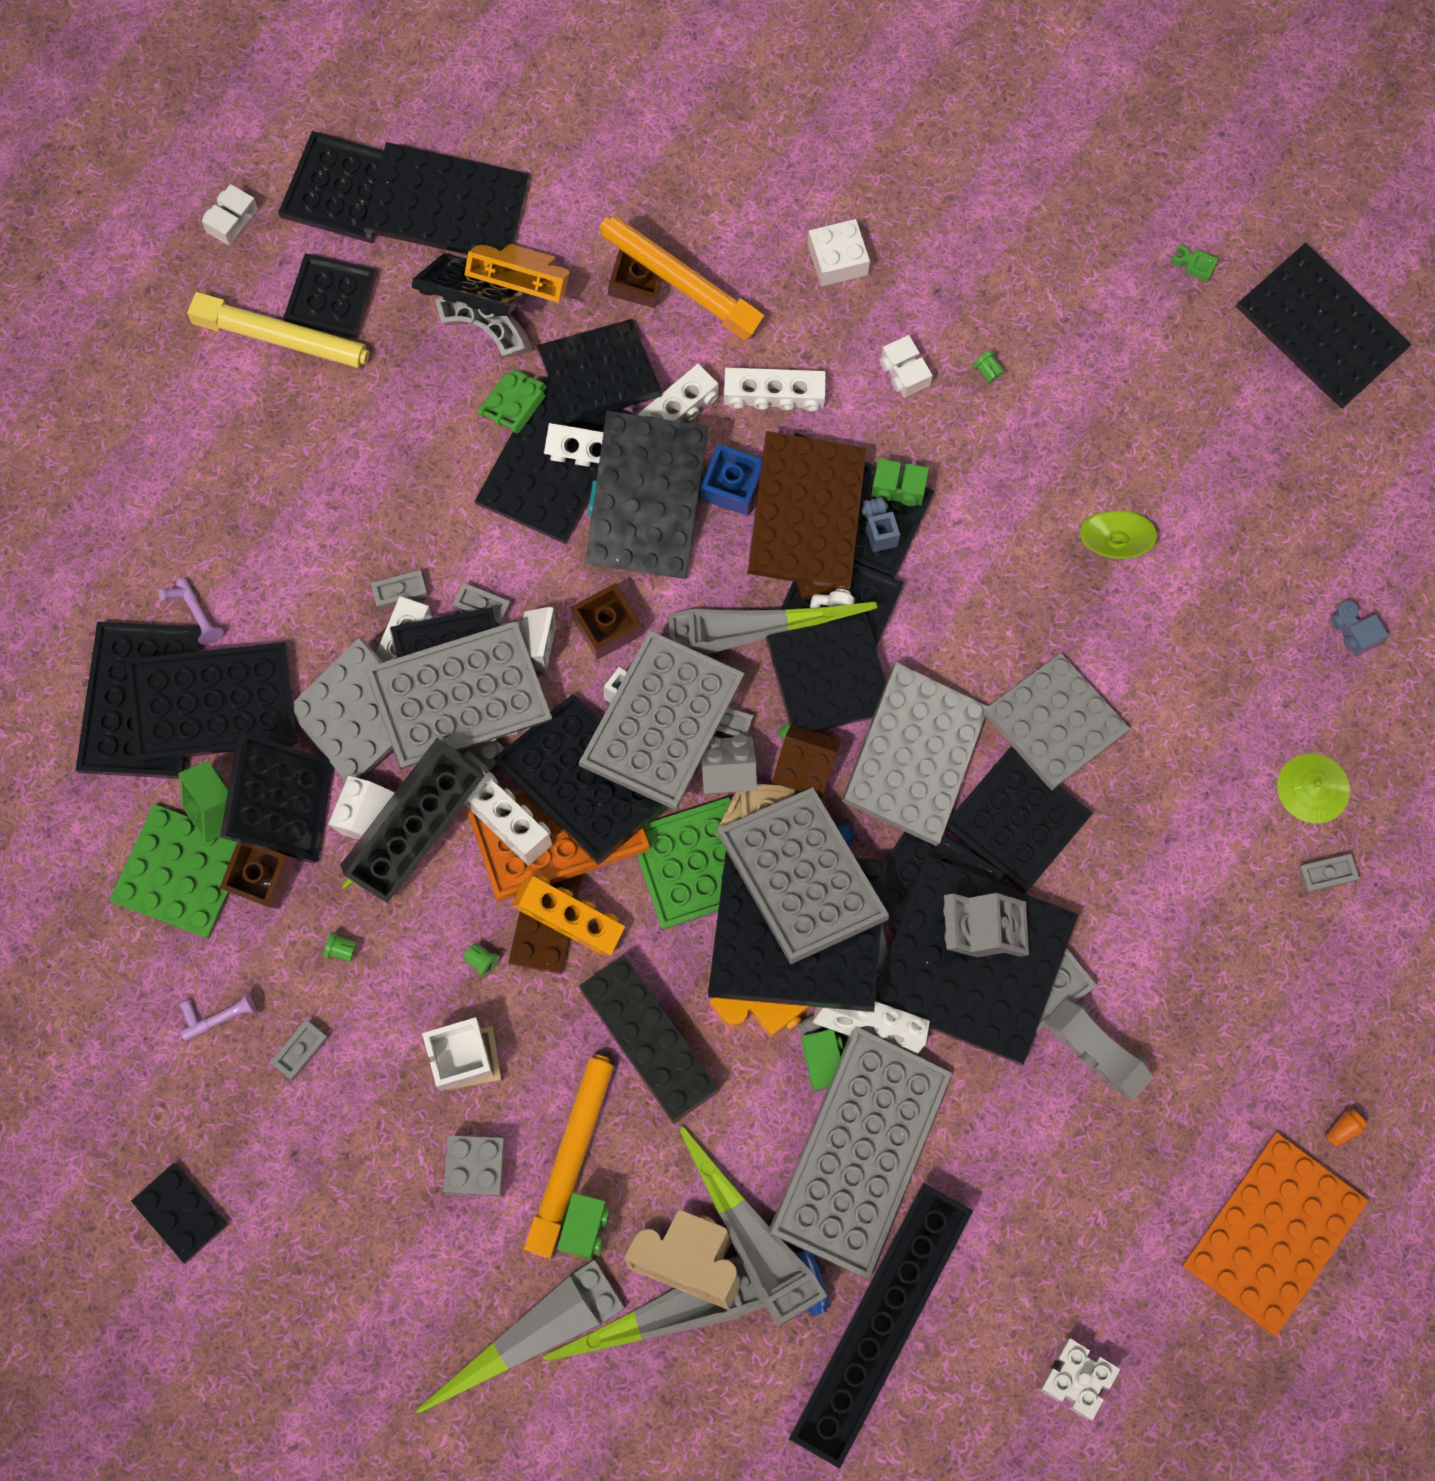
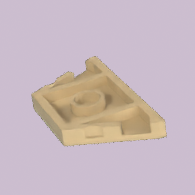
(748, 802)

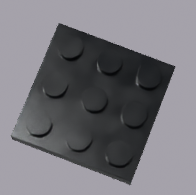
(330, 295)

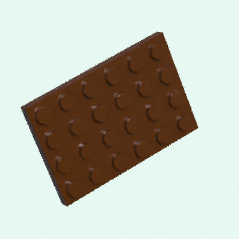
(807, 511)

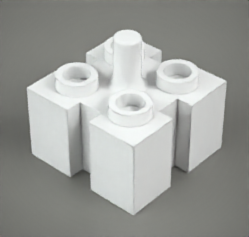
(1079, 1379)

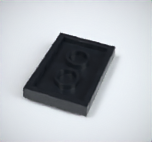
(179, 1213)

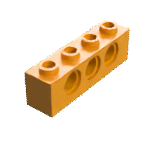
(529, 901)

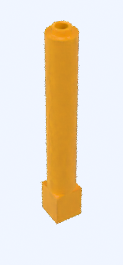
(736, 315)
(569, 1158)

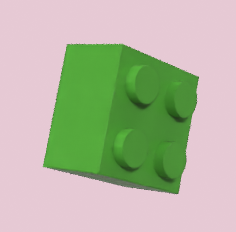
(204, 799)
(583, 1227)

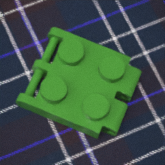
(515, 399)

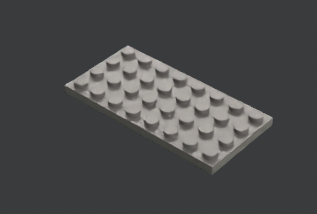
(860, 1153)

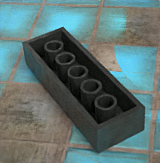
(412, 820)
(648, 1039)

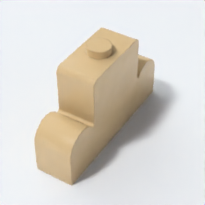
(688, 1258)

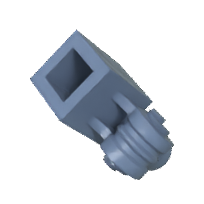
(881, 526)
(1357, 634)

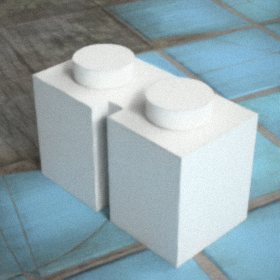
(230, 214)
(906, 372)

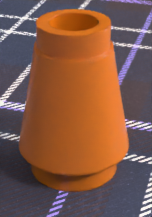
(1346, 1128)

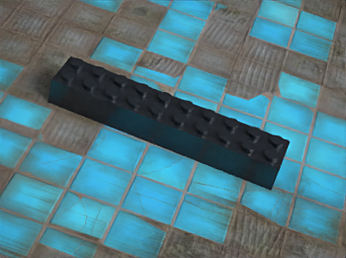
(880, 1325)

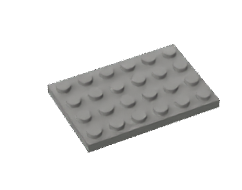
(458, 693)
(662, 720)
(915, 754)
(802, 875)

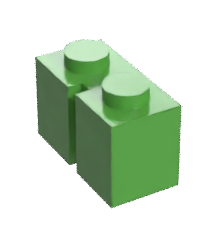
(899, 485)
(822, 1056)

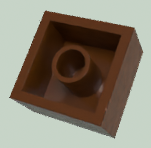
(634, 282)
(606, 621)
(806, 760)
(258, 874)

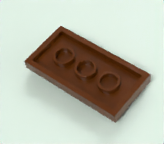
(538, 945)

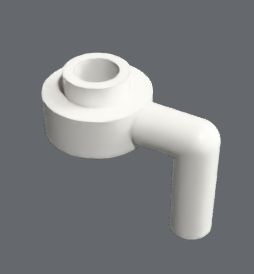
(835, 598)

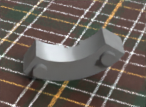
(503, 329)
(1098, 1051)

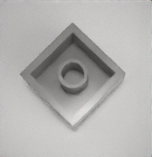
(729, 765)
(474, 1166)

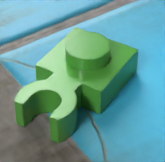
(1199, 265)

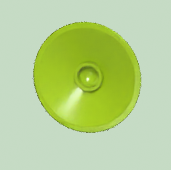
(1118, 534)
(1313, 788)

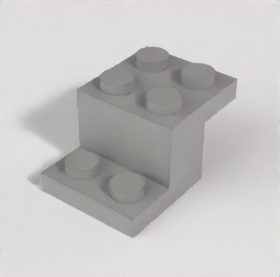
(986, 925)

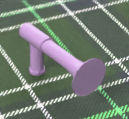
(208, 632)
(198, 1027)

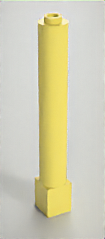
(216, 315)

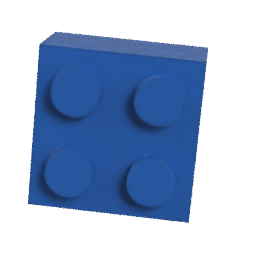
(731, 480)

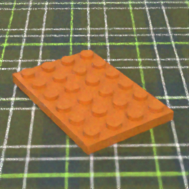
(556, 864)
(1275, 1234)

